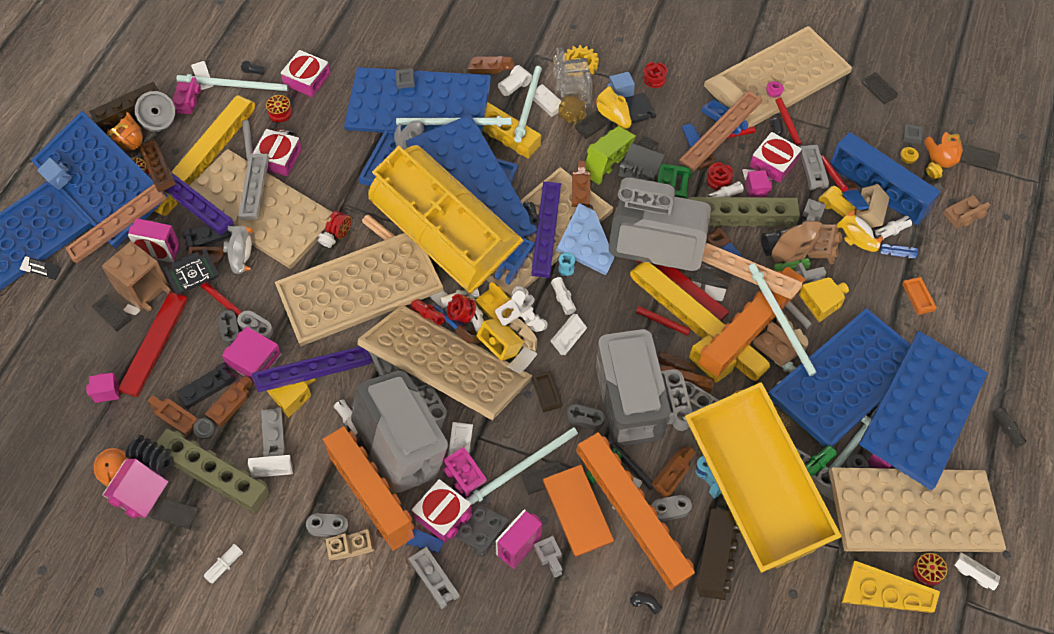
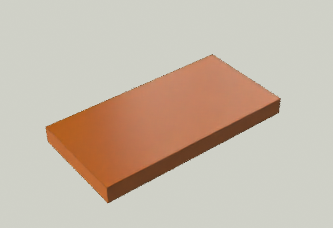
(578, 511)

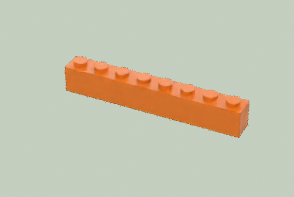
(743, 329)
(635, 511)

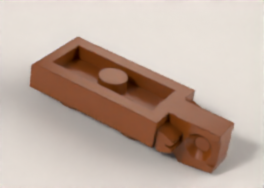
(490, 65)
(581, 186)
(703, 382)
(229, 402)
(173, 415)
(673, 472)

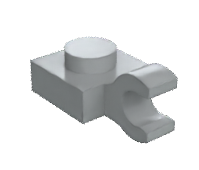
(813, 210)
(549, 553)

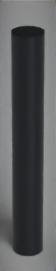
(633, 467)

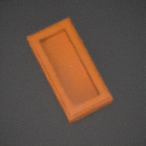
(919, 296)

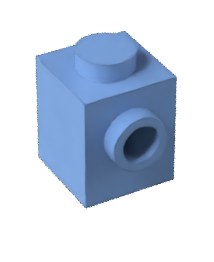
(622, 84)
(55, 173)

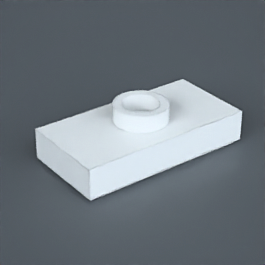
(568, 334)
(460, 437)
(270, 466)

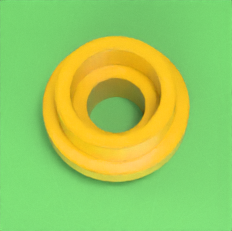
(909, 155)
(934, 171)

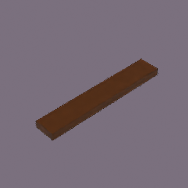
(157, 165)

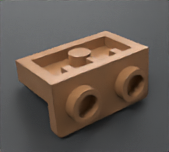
(966, 211)
(827, 243)
(775, 344)

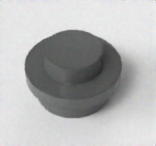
(203, 428)

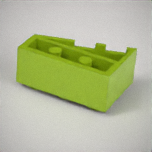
(607, 151)

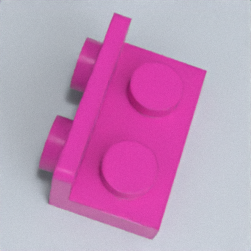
(185, 96)
(464, 472)

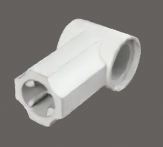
(517, 78)

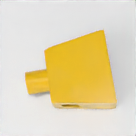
(823, 297)
(292, 396)

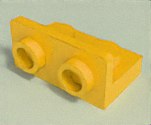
(492, 300)

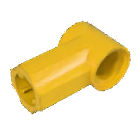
(834, 199)

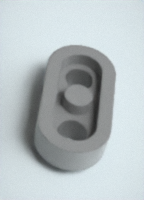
(257, 323)
(671, 507)
(326, 526)

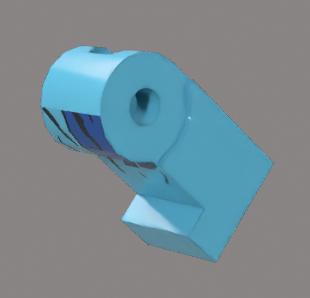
(704, 472)

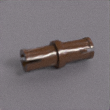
(675, 362)

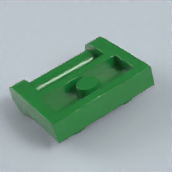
(668, 175)

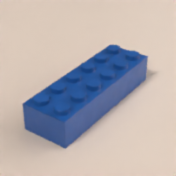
(869, 167)

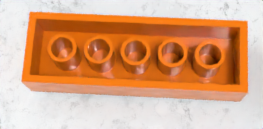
(369, 488)

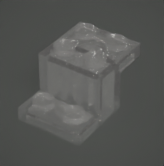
(572, 77)

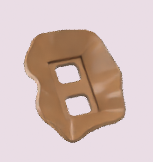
(788, 246)

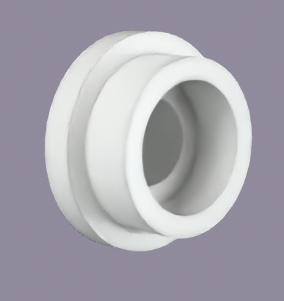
(326, 239)

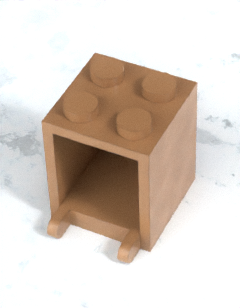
(136, 276)

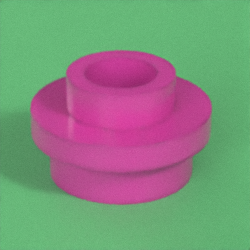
(774, 89)

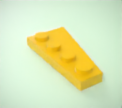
(882, 589)

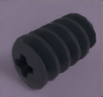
(150, 454)

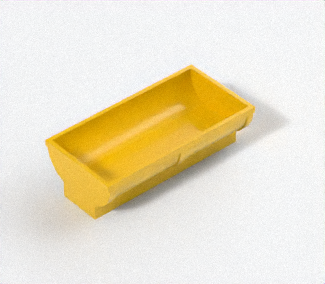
(441, 216)
(762, 478)

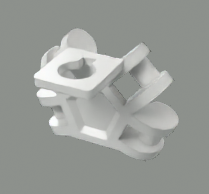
(522, 307)

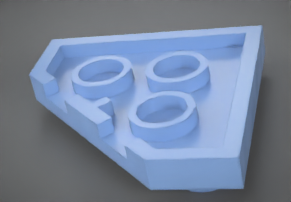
(586, 240)

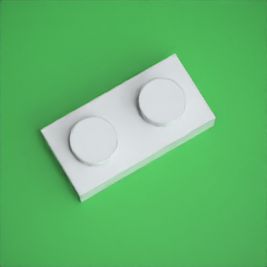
(547, 100)
(983, 575)

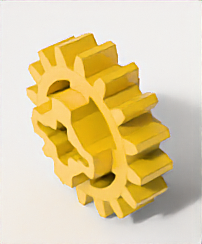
(578, 53)

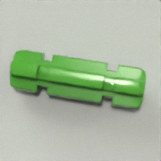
(779, 266)

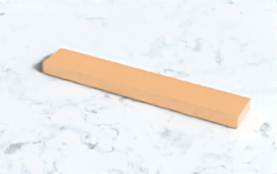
(739, 267)

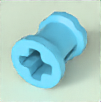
(566, 261)

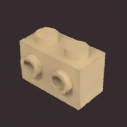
(878, 202)

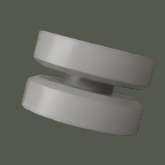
(151, 121)

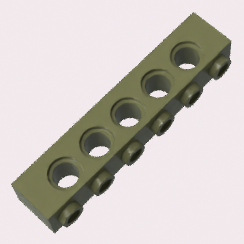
(752, 211)
(250, 499)

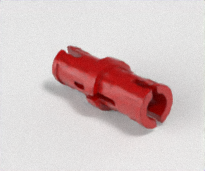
(428, 311)

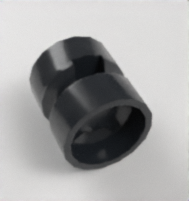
(769, 240)

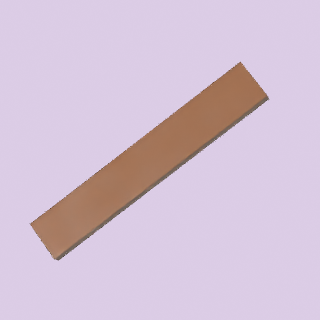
(720, 130)
(115, 223)

